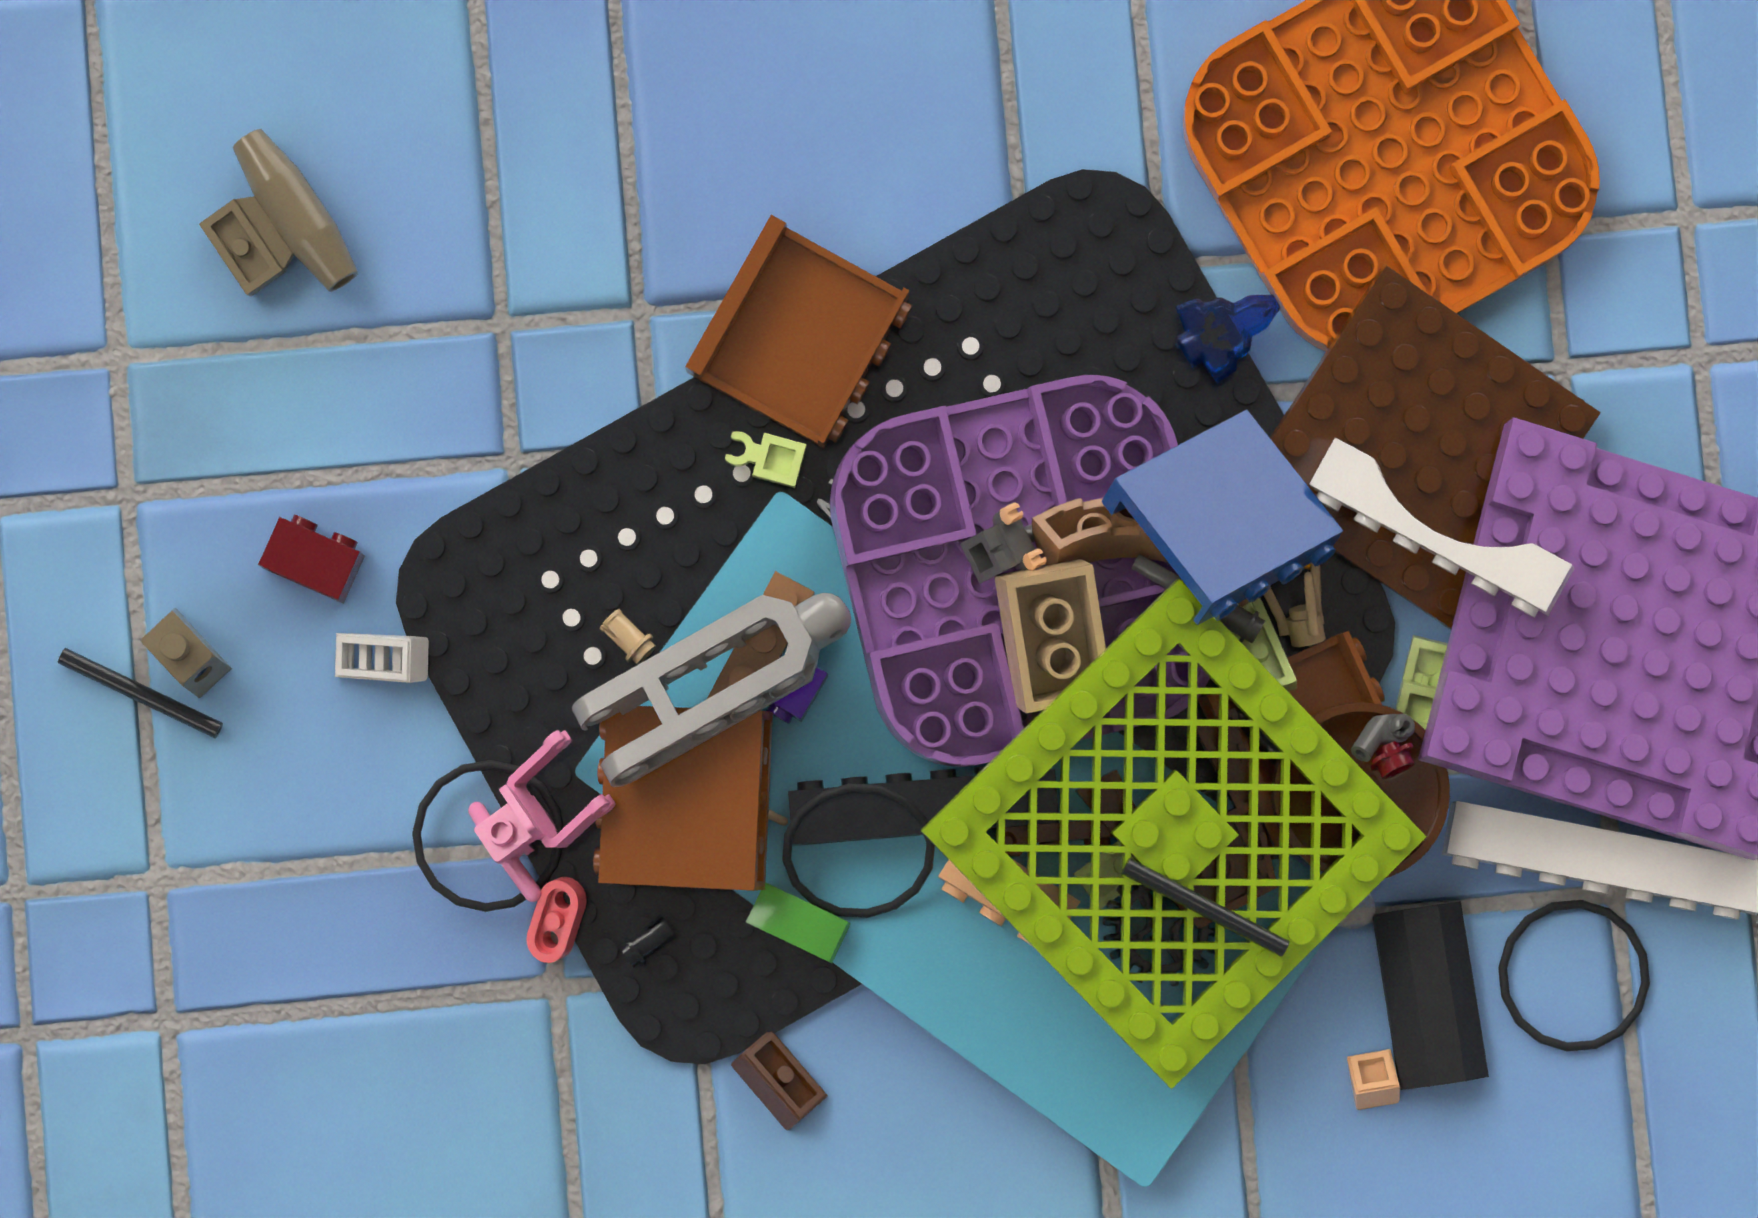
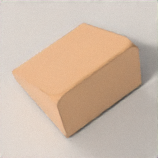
(1373, 1079)

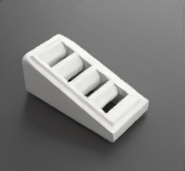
(408, 657)

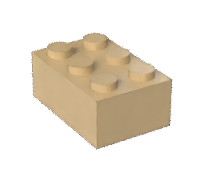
(1049, 628)

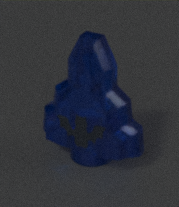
(1223, 330)

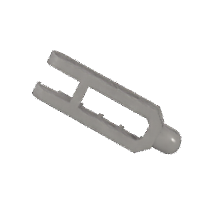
(806, 630)

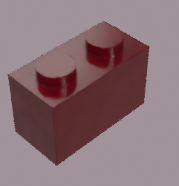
(311, 558)

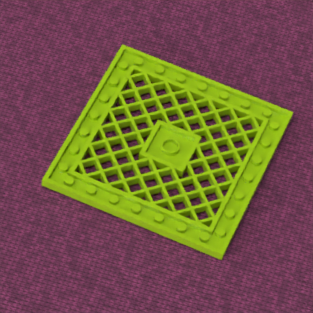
(1173, 833)

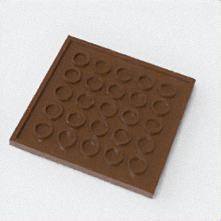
(1431, 409)

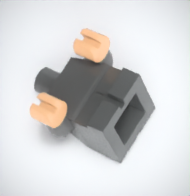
(1003, 546)

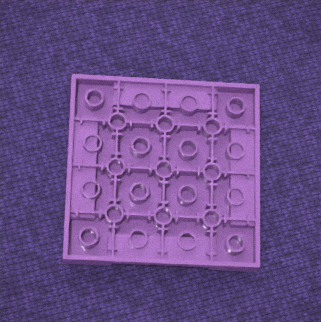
(1644, 669)

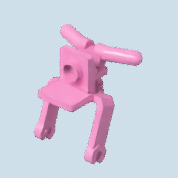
(524, 820)

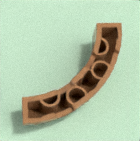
(1091, 534)

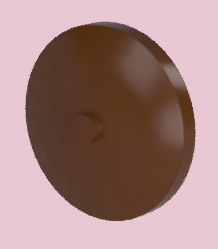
(1418, 792)

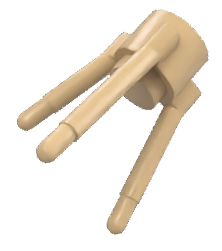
(1305, 620)

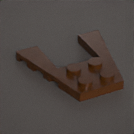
(1235, 863)

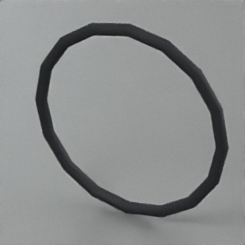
(418, 846)
(855, 912)
(1504, 983)

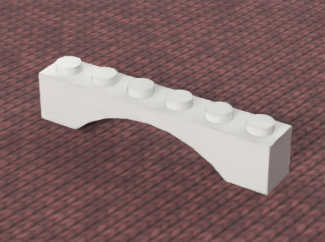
(1520, 571)

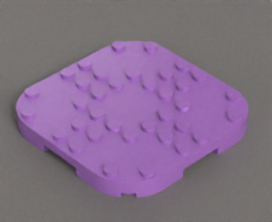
(939, 479)

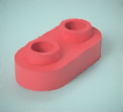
(556, 916)

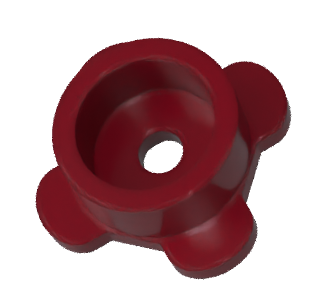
(1393, 759)

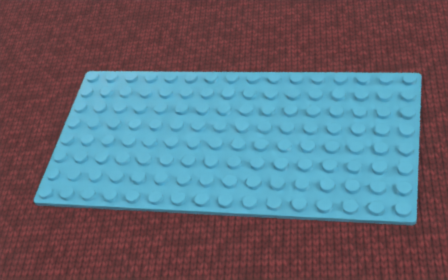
(940, 956)

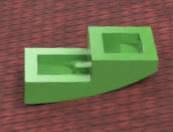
(798, 922)

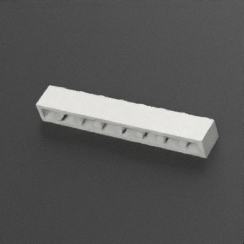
(1601, 859)

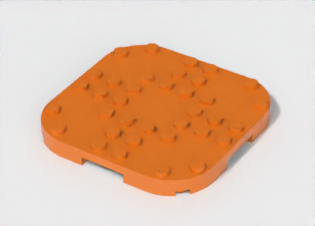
(1392, 143)

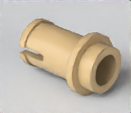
(628, 637)

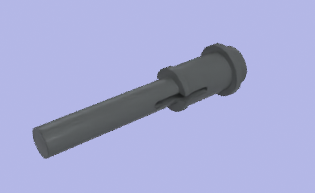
(1238, 621)

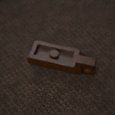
(1049, 834)

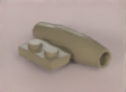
(280, 221)

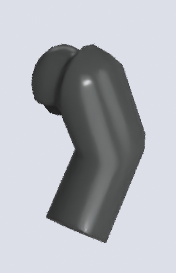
(1382, 731)

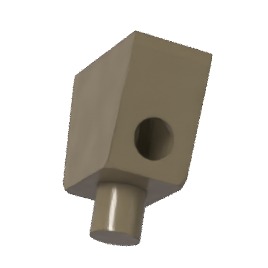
(185, 653)

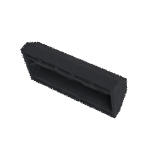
(1430, 995)

